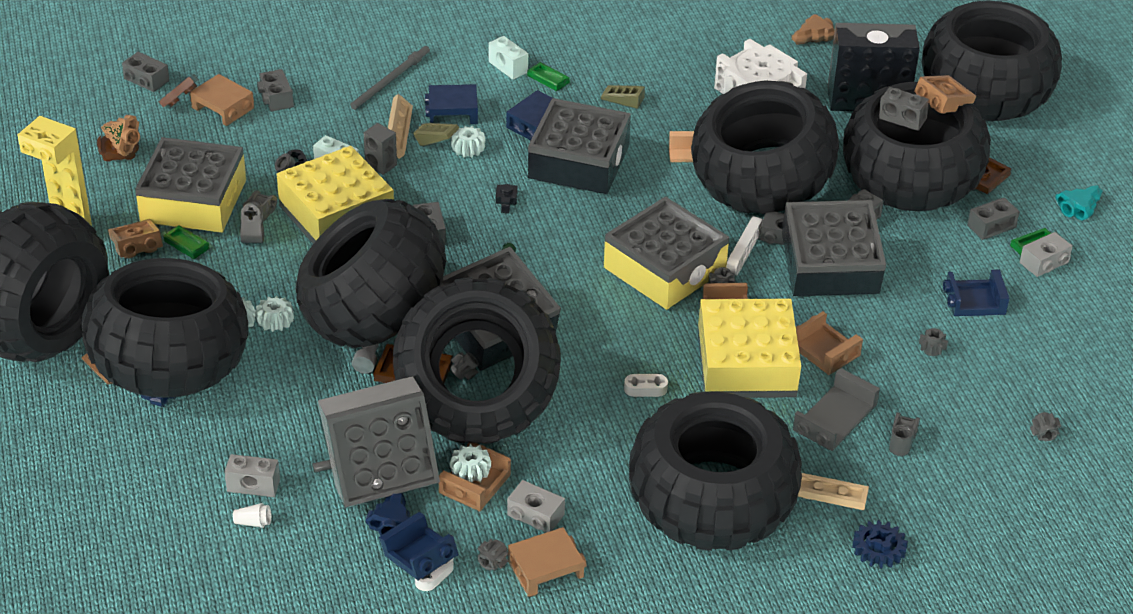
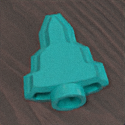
(1079, 202)

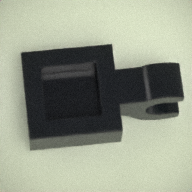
(506, 195)

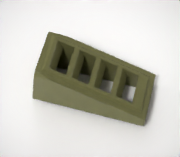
(625, 95)
(433, 132)

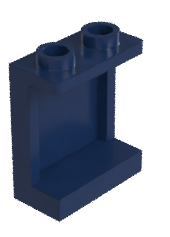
(452, 101)
(527, 114)
(977, 296)
(417, 547)

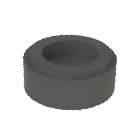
(284, 162)

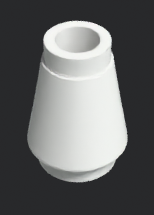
(254, 515)

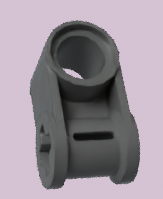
(267, 203)
(252, 227)
(903, 434)

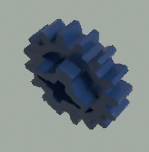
(879, 544)

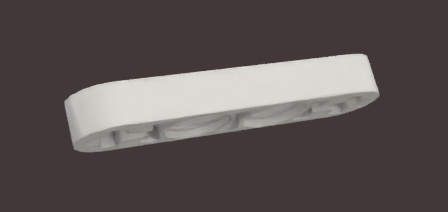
(744, 245)

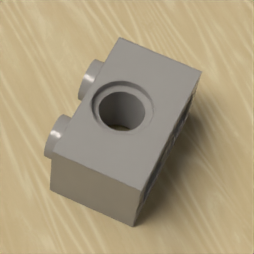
(1046, 254)
(252, 475)
(535, 506)

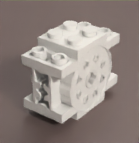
(757, 64)

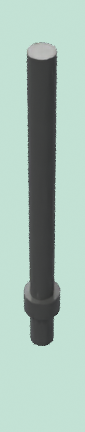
(413, 59)

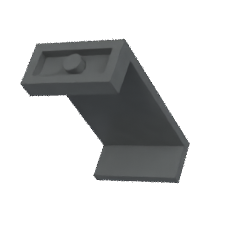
(838, 410)

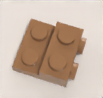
(943, 93)
(136, 238)

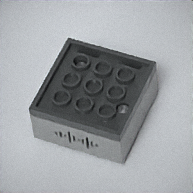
(379, 441)

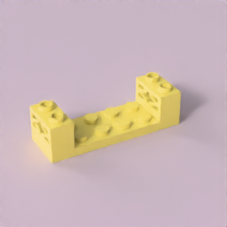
(61, 161)

